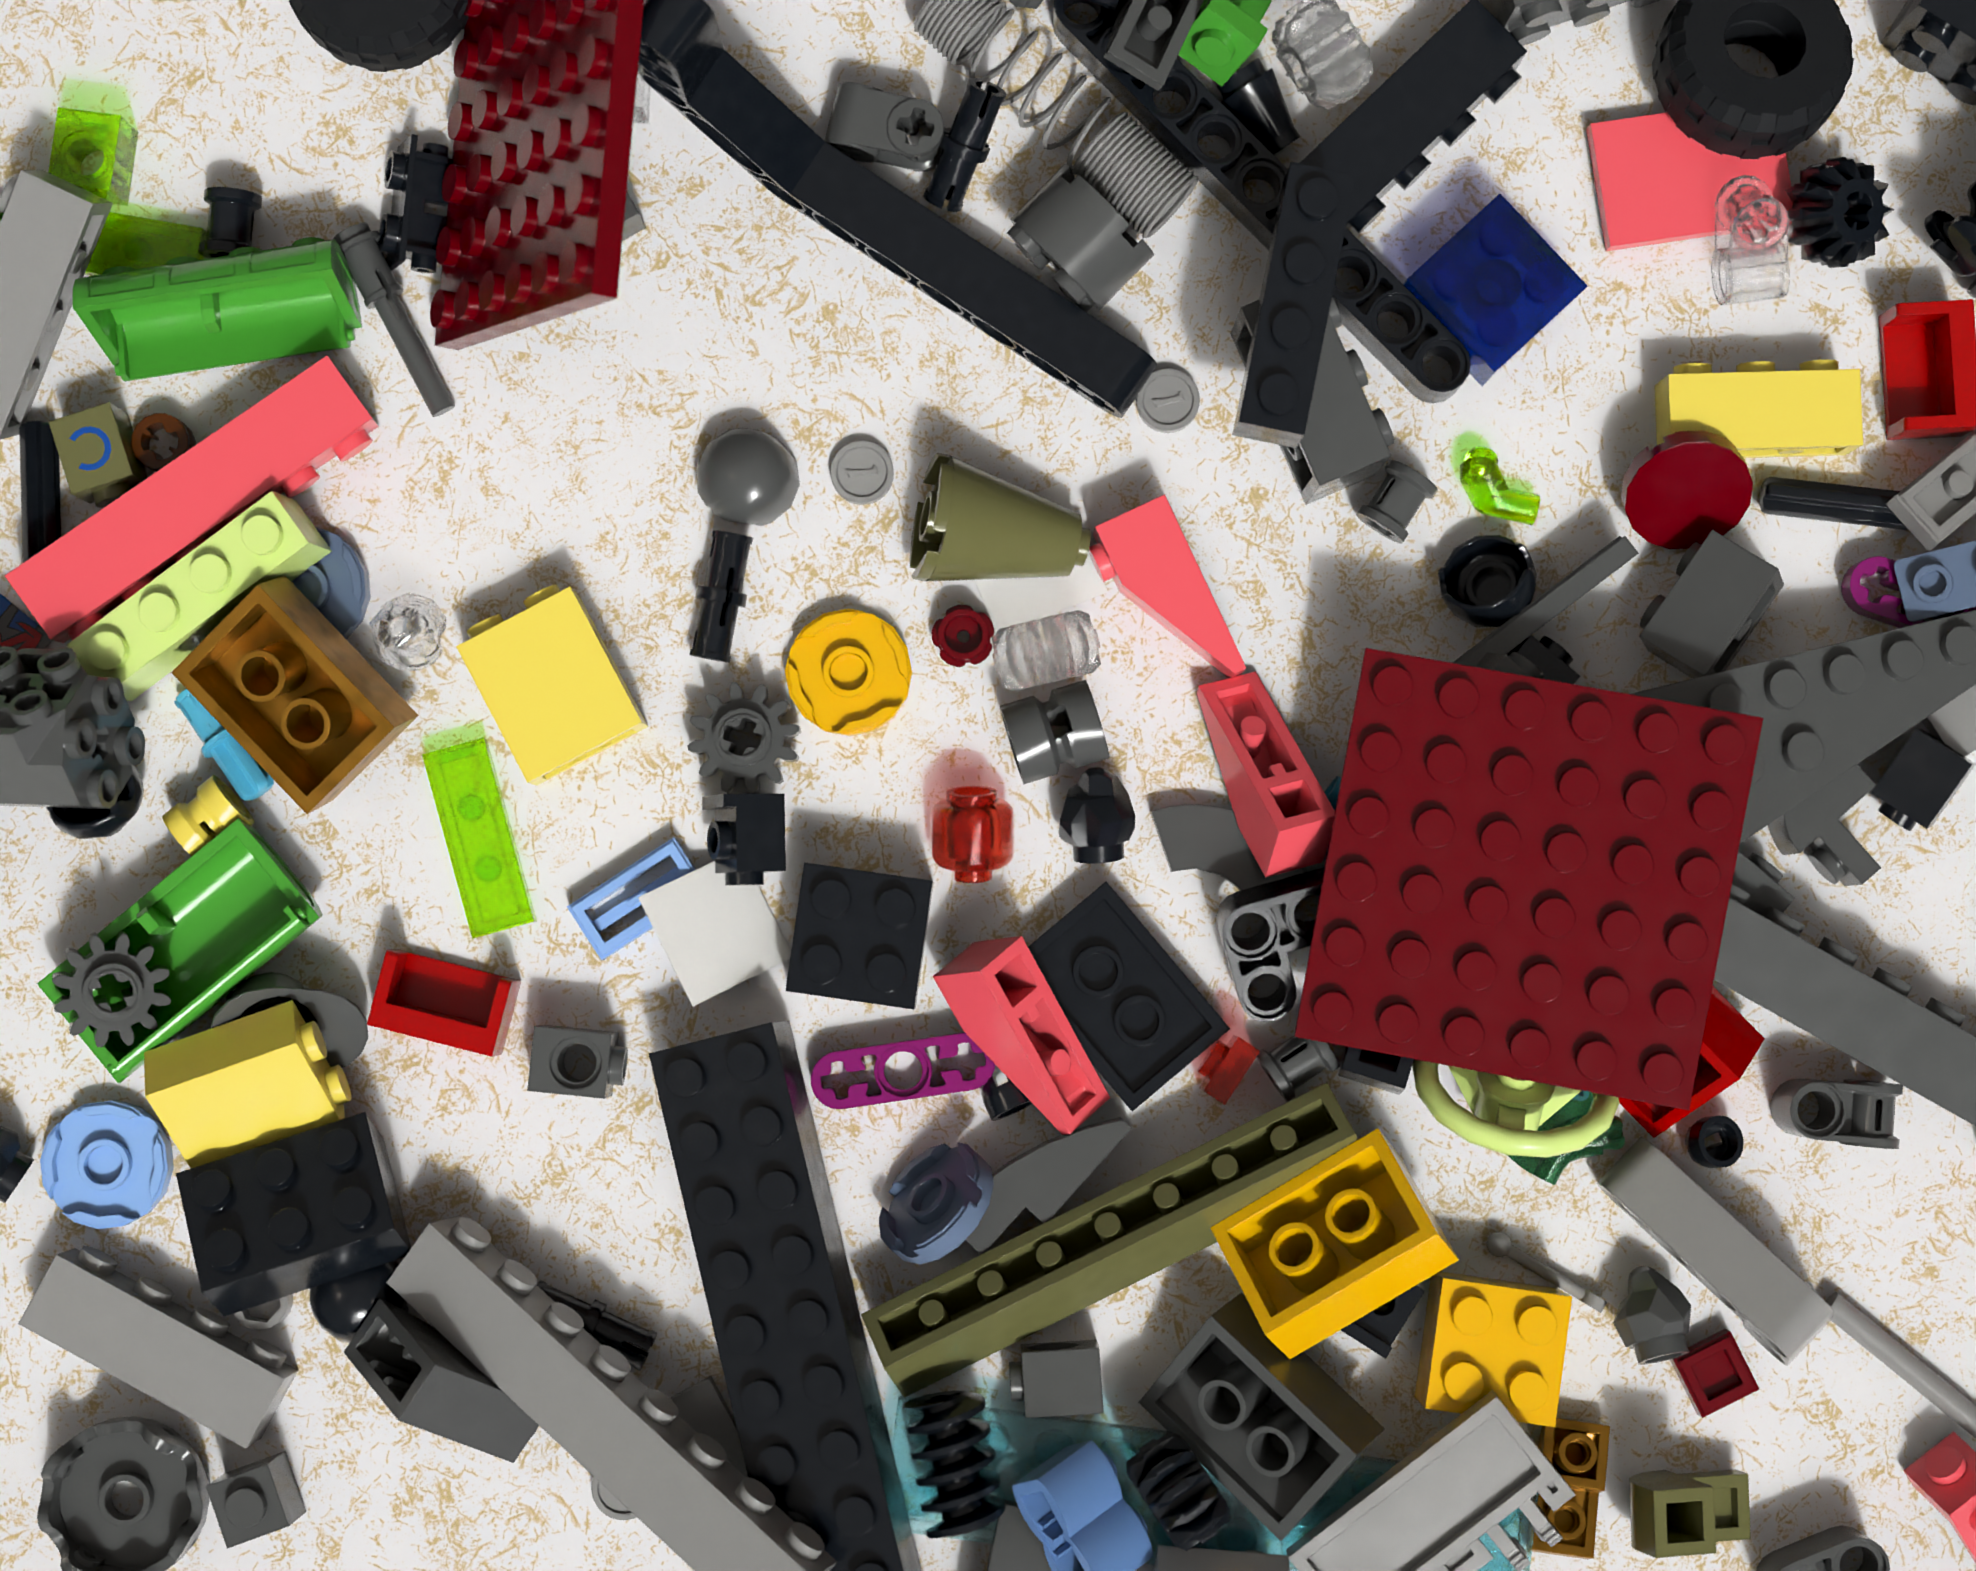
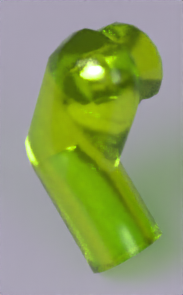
(1489, 490)

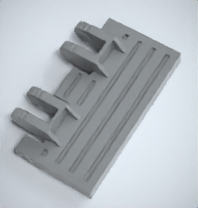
(1441, 1502)

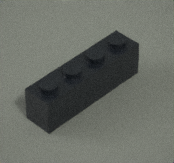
(1420, 107)
(1294, 305)

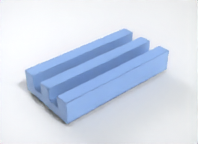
(593, 928)

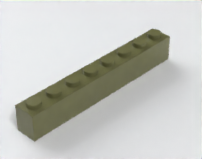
(1099, 1244)

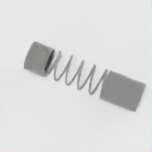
(1120, 159)

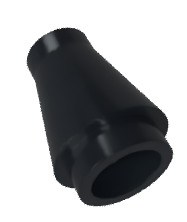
(1259, 105)

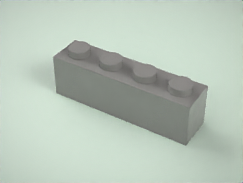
(44, 247)
(159, 1345)

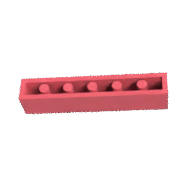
(192, 498)

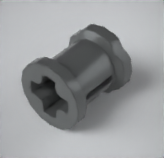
(1396, 501)
(1296, 1063)

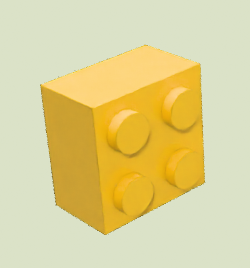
(1493, 1338)

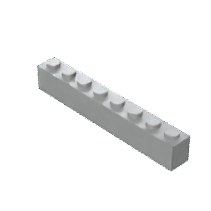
(598, 1407)

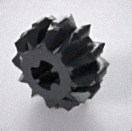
(1837, 212)
(1178, 1491)

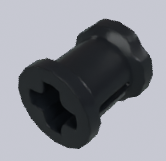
(229, 220)

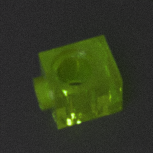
(85, 132)

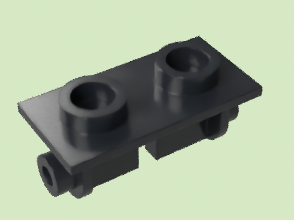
(415, 180)

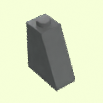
(435, 1385)

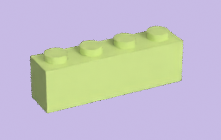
(184, 603)

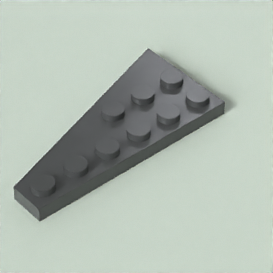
(1835, 704)

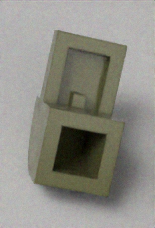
(1688, 1511)

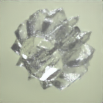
(1322, 52)
(1046, 650)

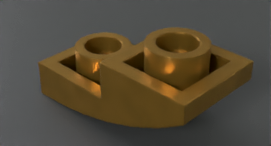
(1580, 1457)

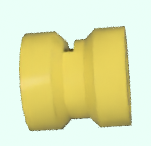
(205, 815)

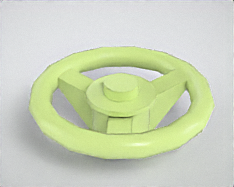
(1510, 1111)

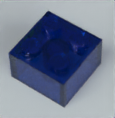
(1495, 286)

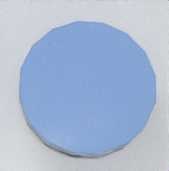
(107, 1164)

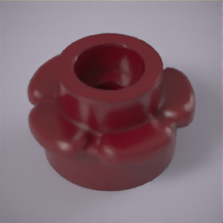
(958, 619)

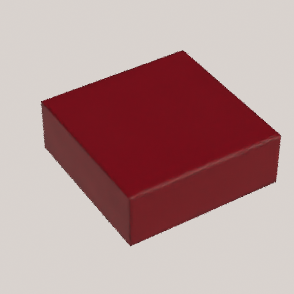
(1714, 1373)

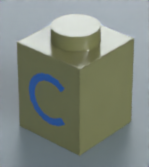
(97, 453)

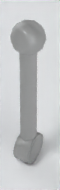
(1500, 1245)

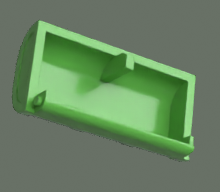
(221, 309)
(211, 929)

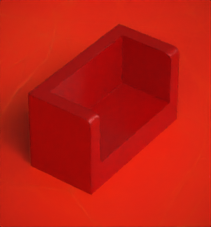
(1929, 369)
(444, 1002)

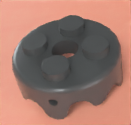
(79, 1506)

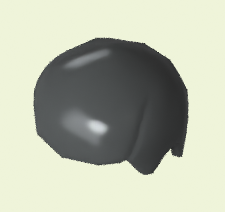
(747, 477)

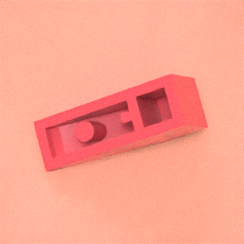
(1160, 576)
(1266, 776)
(1022, 1029)

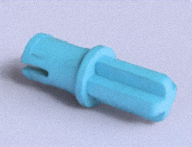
(236, 763)

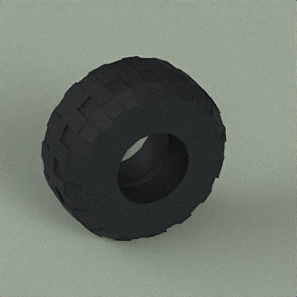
(382, 32)
(1746, 112)

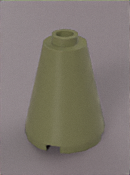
(990, 528)

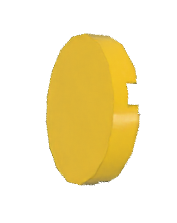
(848, 672)

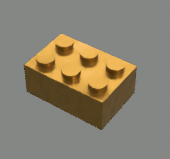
(294, 693)

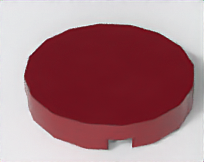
(1686, 489)

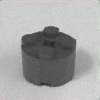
(1080, 237)

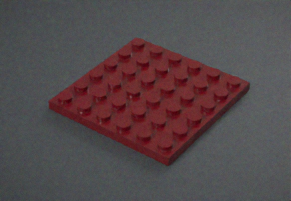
(536, 164)
(1528, 877)

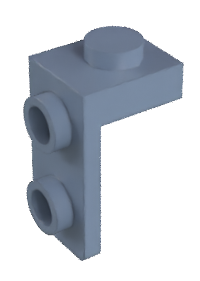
(1938, 581)

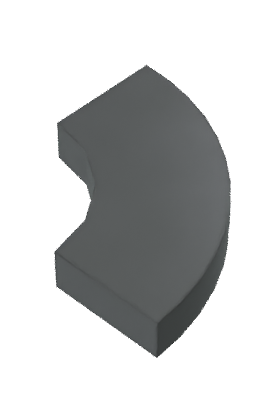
(1211, 842)

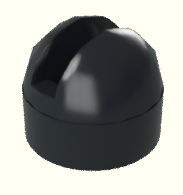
(1003, 1099)
(1719, 1154)

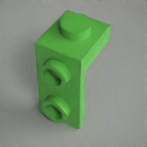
(1224, 36)

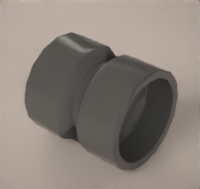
(1032, 739)

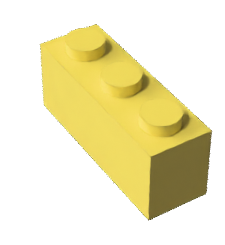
(1764, 408)

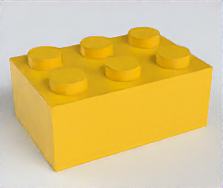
(1333, 1244)

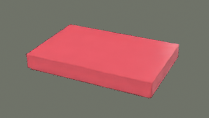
(1662, 184)

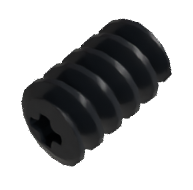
(956, 1462)

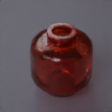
(972, 833)

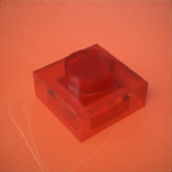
(1225, 1067)

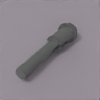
(381, 292)

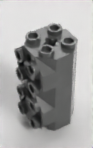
(63, 732)

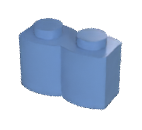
(1080, 1512)

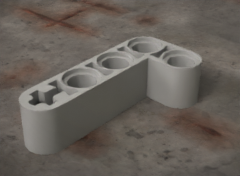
(1717, 1250)

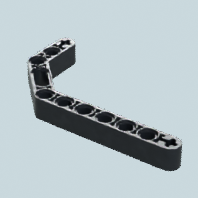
(694, 73)

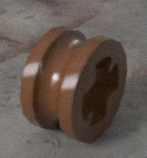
(146, 430)

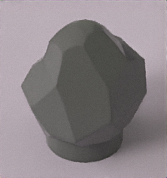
(1653, 1317)

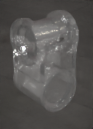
(1749, 243)

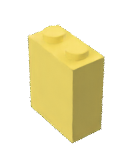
(550, 684)
(244, 1084)

